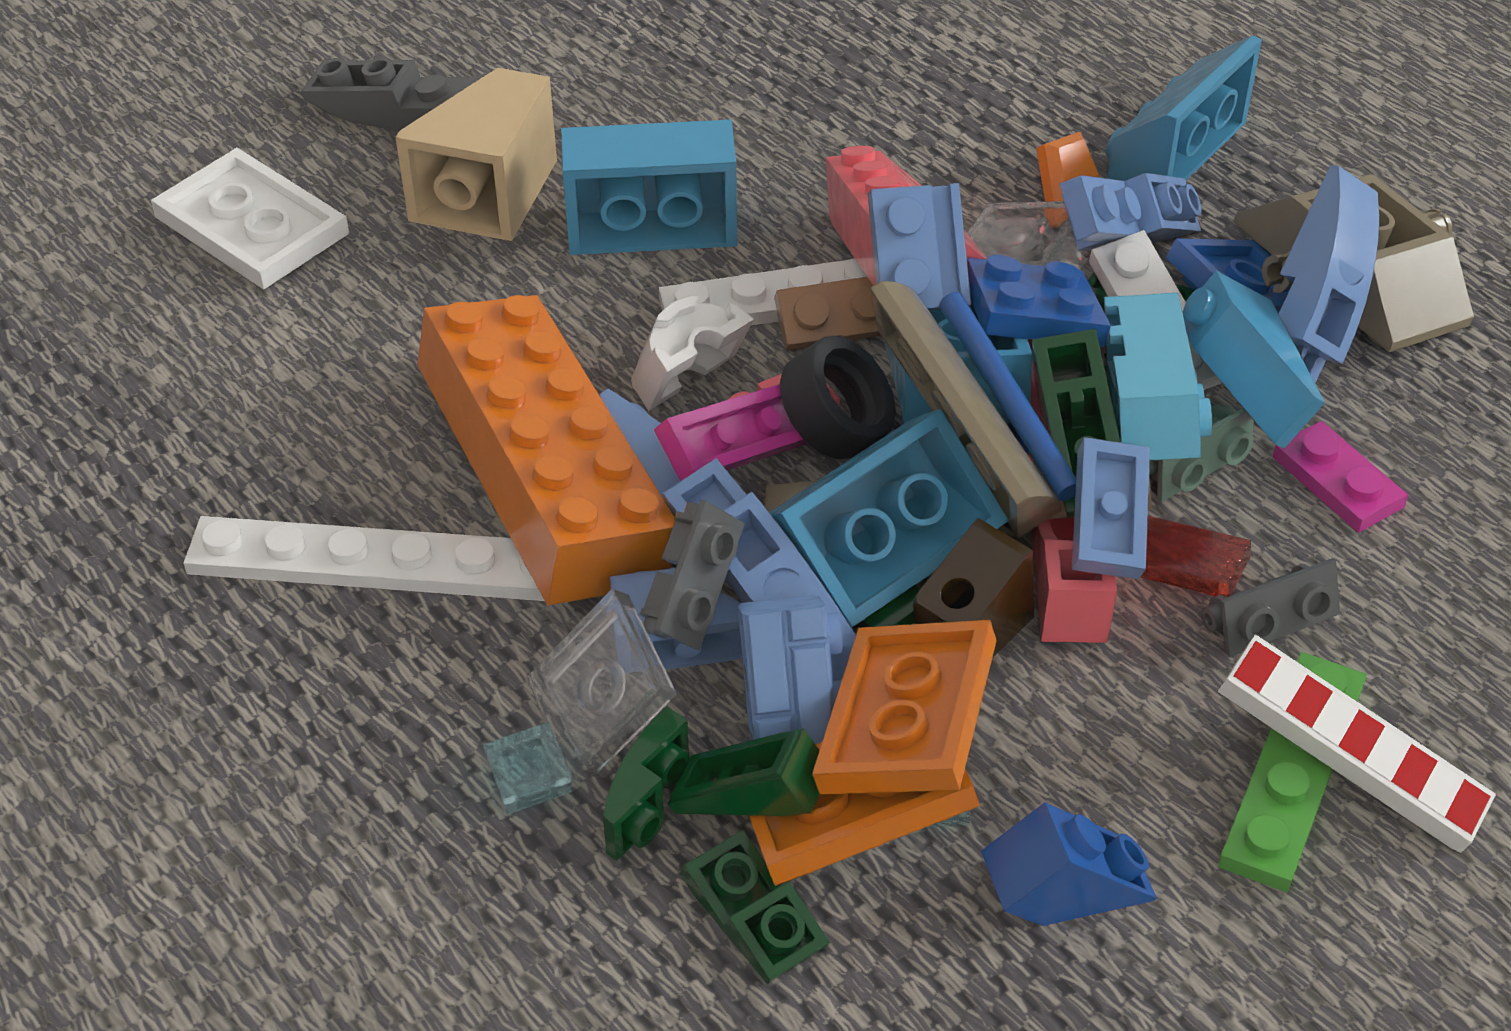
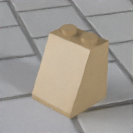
(480, 155)

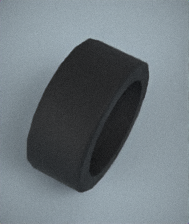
(815, 411)

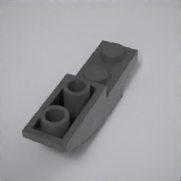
(379, 91)

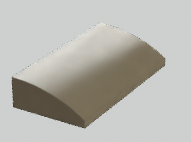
(951, 387)

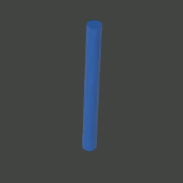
(1009, 396)

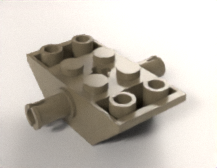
(1416, 272)

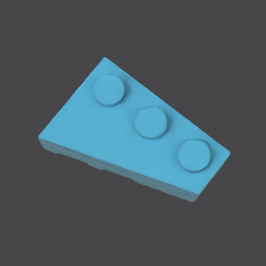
(1154, 377)

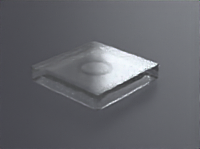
(601, 685)

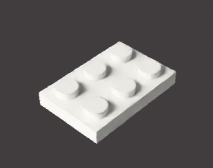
(250, 217)

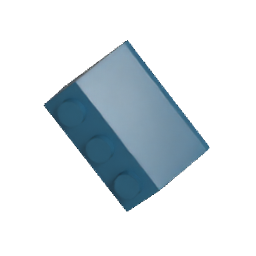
(1189, 117)
(888, 514)

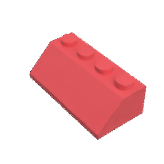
(849, 182)

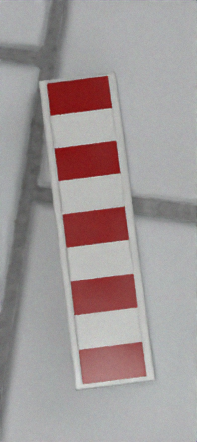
(1358, 744)

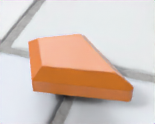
(1063, 161)

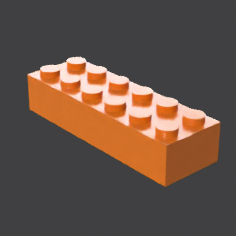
(543, 446)

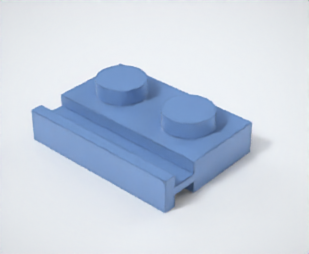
(920, 240)

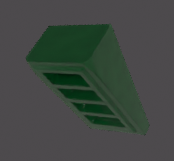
(753, 778)

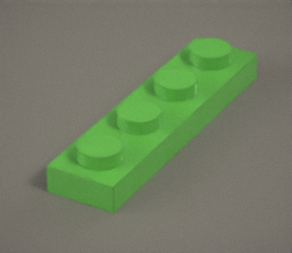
(1283, 797)

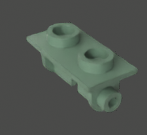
(1228, 444)

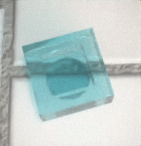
(528, 768)

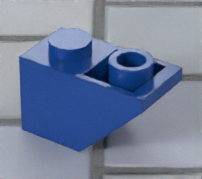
(1065, 868)

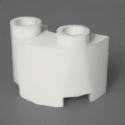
(683, 339)

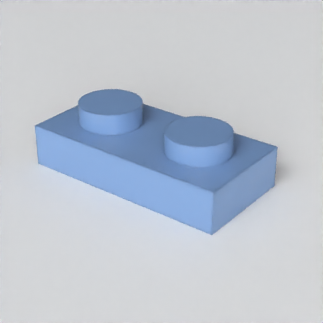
(1111, 508)

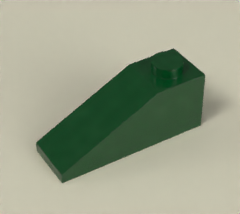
(1073, 394)

